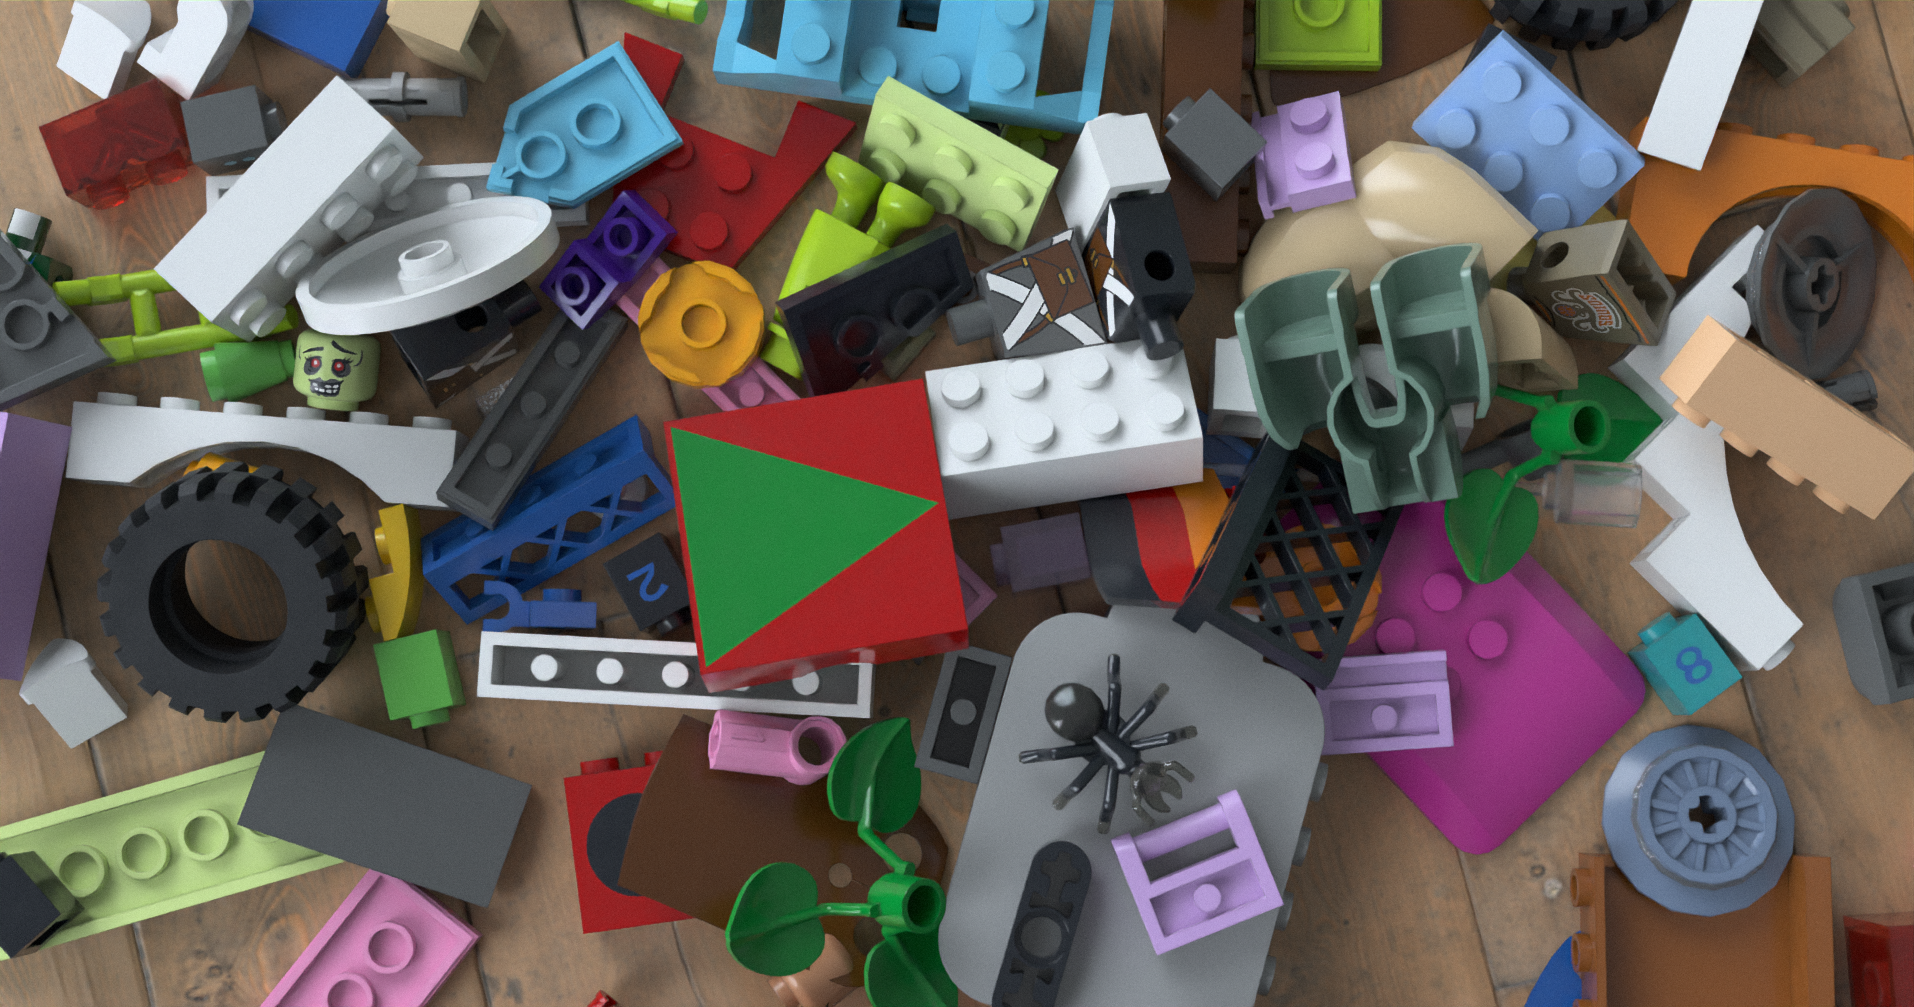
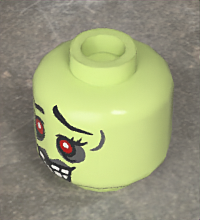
(336, 369)

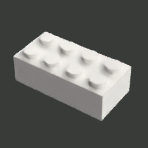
(290, 212)
(1063, 428)

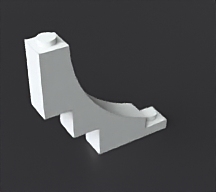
(1702, 553)

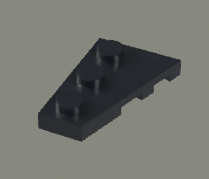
(863, 313)

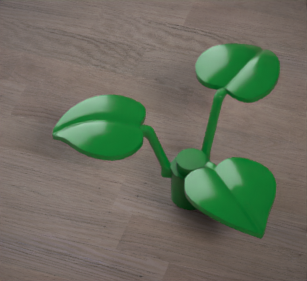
(1496, 520)
(777, 911)

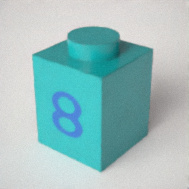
(1683, 662)

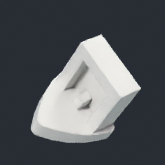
(104, 43)
(72, 692)

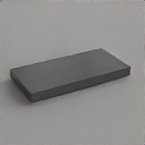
(385, 804)

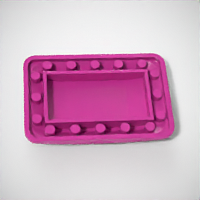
(1525, 674)

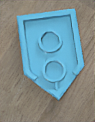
(582, 133)

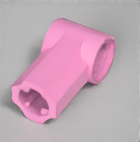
(770, 745)

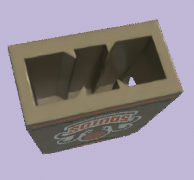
(1596, 284)

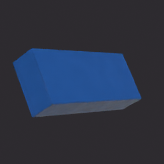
(323, 31)

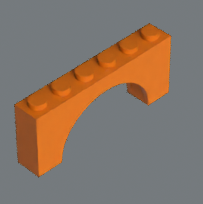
(1677, 204)

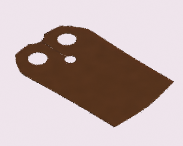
(713, 828)

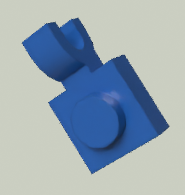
(557, 611)

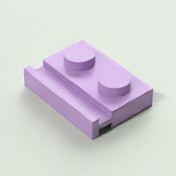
(1305, 155)
(1387, 703)

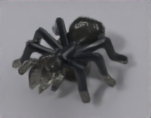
(1104, 740)

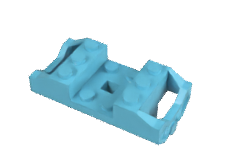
(975, 64)

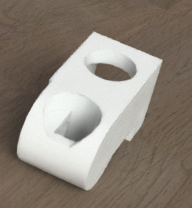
(200, 45)

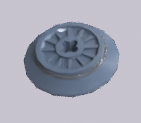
(1669, 855)

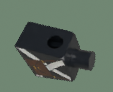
(1140, 272)
(450, 358)

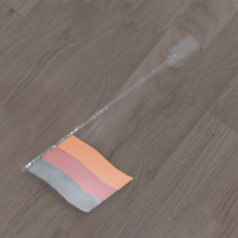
(1151, 540)

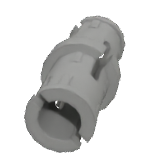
(411, 97)

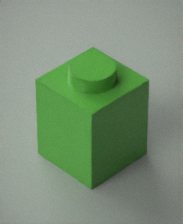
(420, 678)

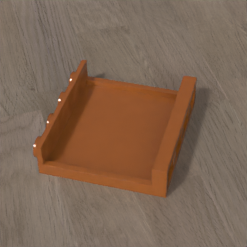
(1751, 957)

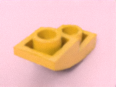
(397, 595)

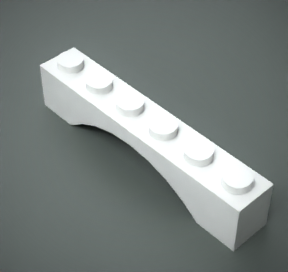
(142, 445)

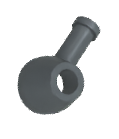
(1511, 446)

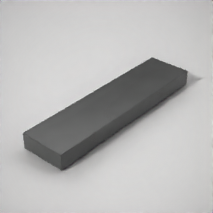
(529, 416)

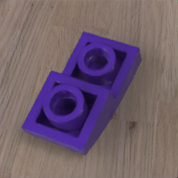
(608, 261)

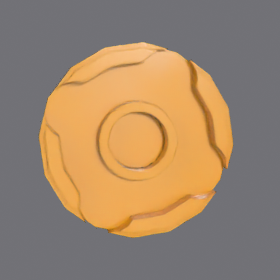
(702, 324)

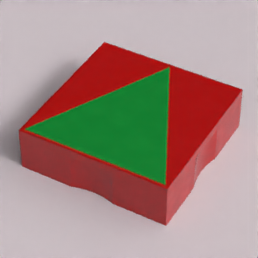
(815, 535)

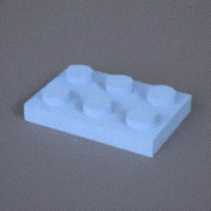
(1529, 137)

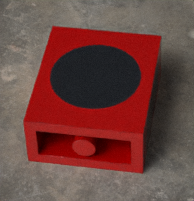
(600, 822)

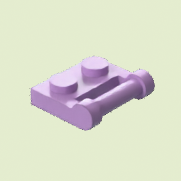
(1207, 893)

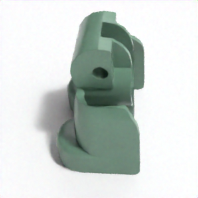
(1435, 342)

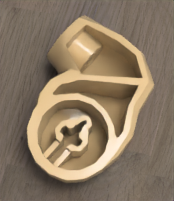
(1404, 204)

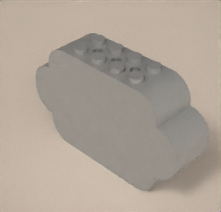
(1254, 735)

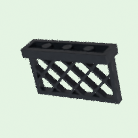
(1240, 537)

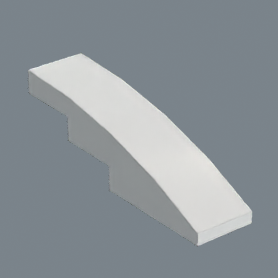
(1699, 80)

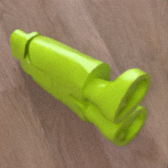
(836, 244)

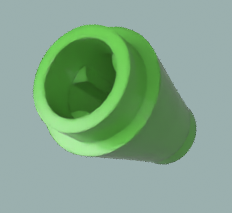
(246, 368)

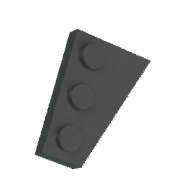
(39, 333)

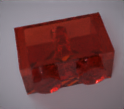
(120, 145)

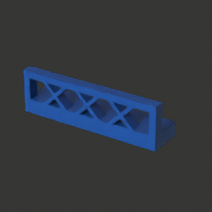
(547, 500)

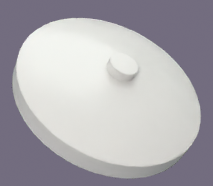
(428, 265)

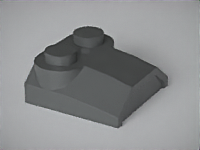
(1878, 632)

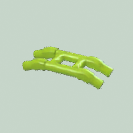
(149, 338)

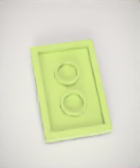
(955, 165)

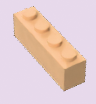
(1789, 419)

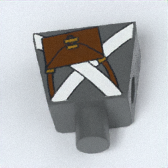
(1032, 302)

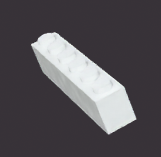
(654, 676)

